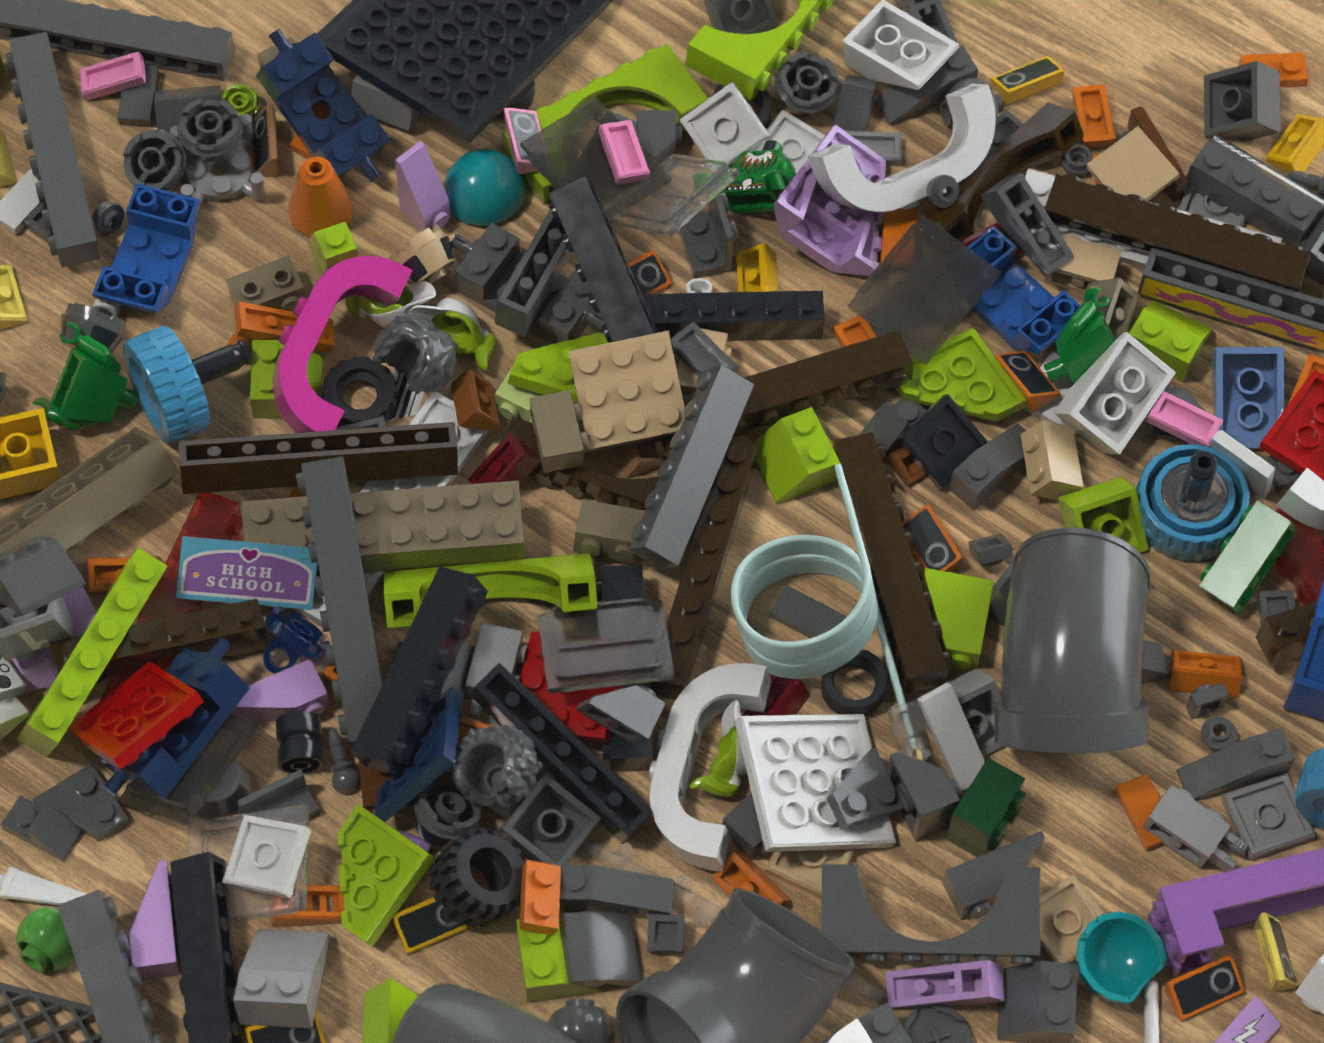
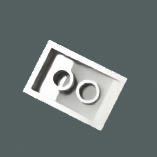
(896, 48)
(1115, 394)

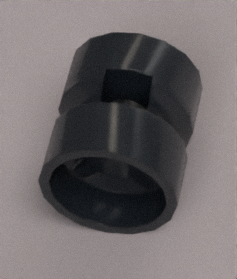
(299, 742)

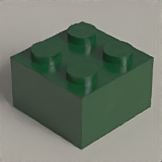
(987, 809)

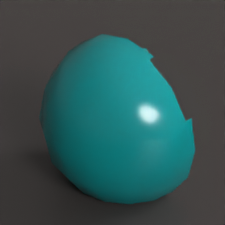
(484, 187)
(1119, 956)

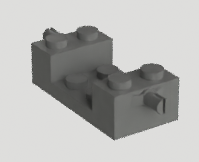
(489, 268)

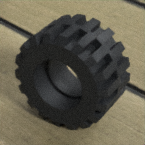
(461, 893)

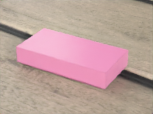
(112, 76)
(624, 152)
(1184, 420)

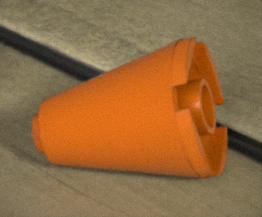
(318, 198)

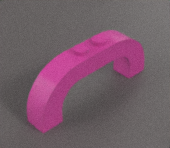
(357, 276)

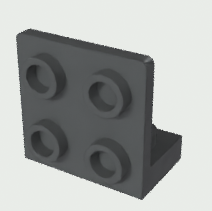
(710, 239)

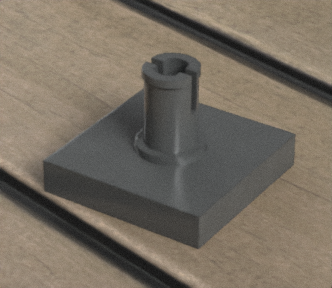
(741, 15)

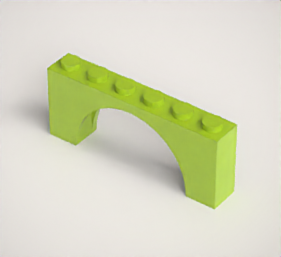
(751, 58)
(651, 81)
(555, 579)
(92, 653)

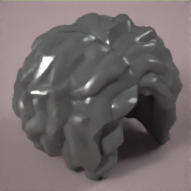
(419, 351)
(496, 766)

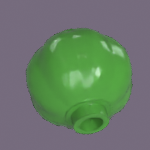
(43, 940)

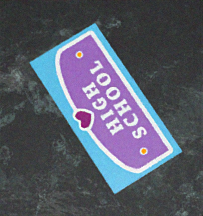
(246, 571)

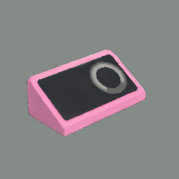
(520, 126)

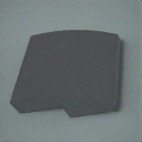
(599, 949)

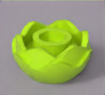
(244, 95)

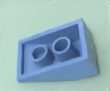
(1248, 391)

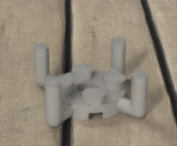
(235, 182)

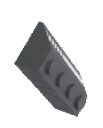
(1254, 190)

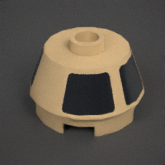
(427, 255)

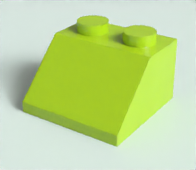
(1171, 337)
(262, 366)
(795, 456)
(1106, 508)
(545, 967)

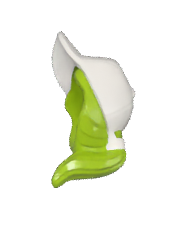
(412, 295)
(462, 325)
(729, 765)

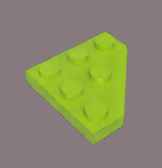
(549, 367)
(970, 377)
(375, 873)

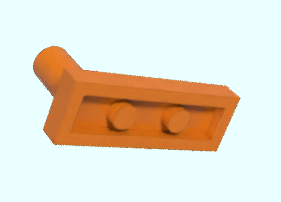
(268, 323)

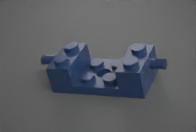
(303, 78)
(167, 760)

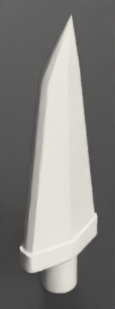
(30, 888)

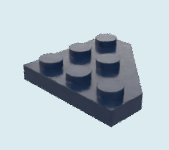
(430, 757)

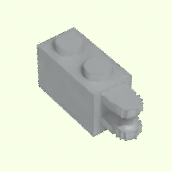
(494, 646)
(1193, 830)

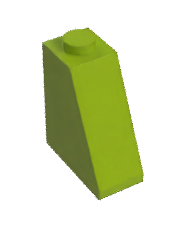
(332, 246)
(962, 611)
(384, 1011)

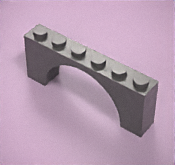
(1006, 930)

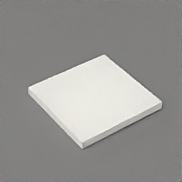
(792, 771)

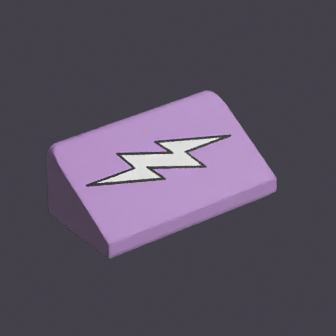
(1252, 1025)

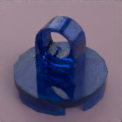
(293, 635)

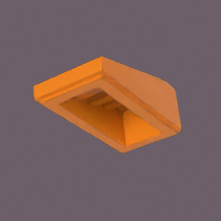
(311, 917)

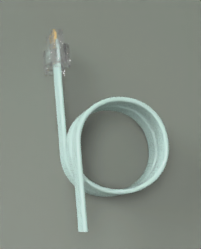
(840, 644)

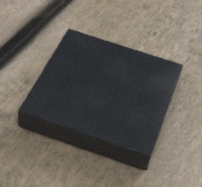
(941, 440)

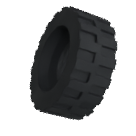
(361, 370)

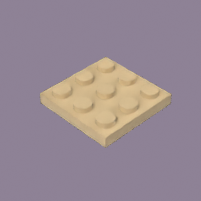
(628, 390)

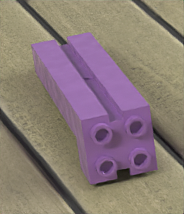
(1195, 911)

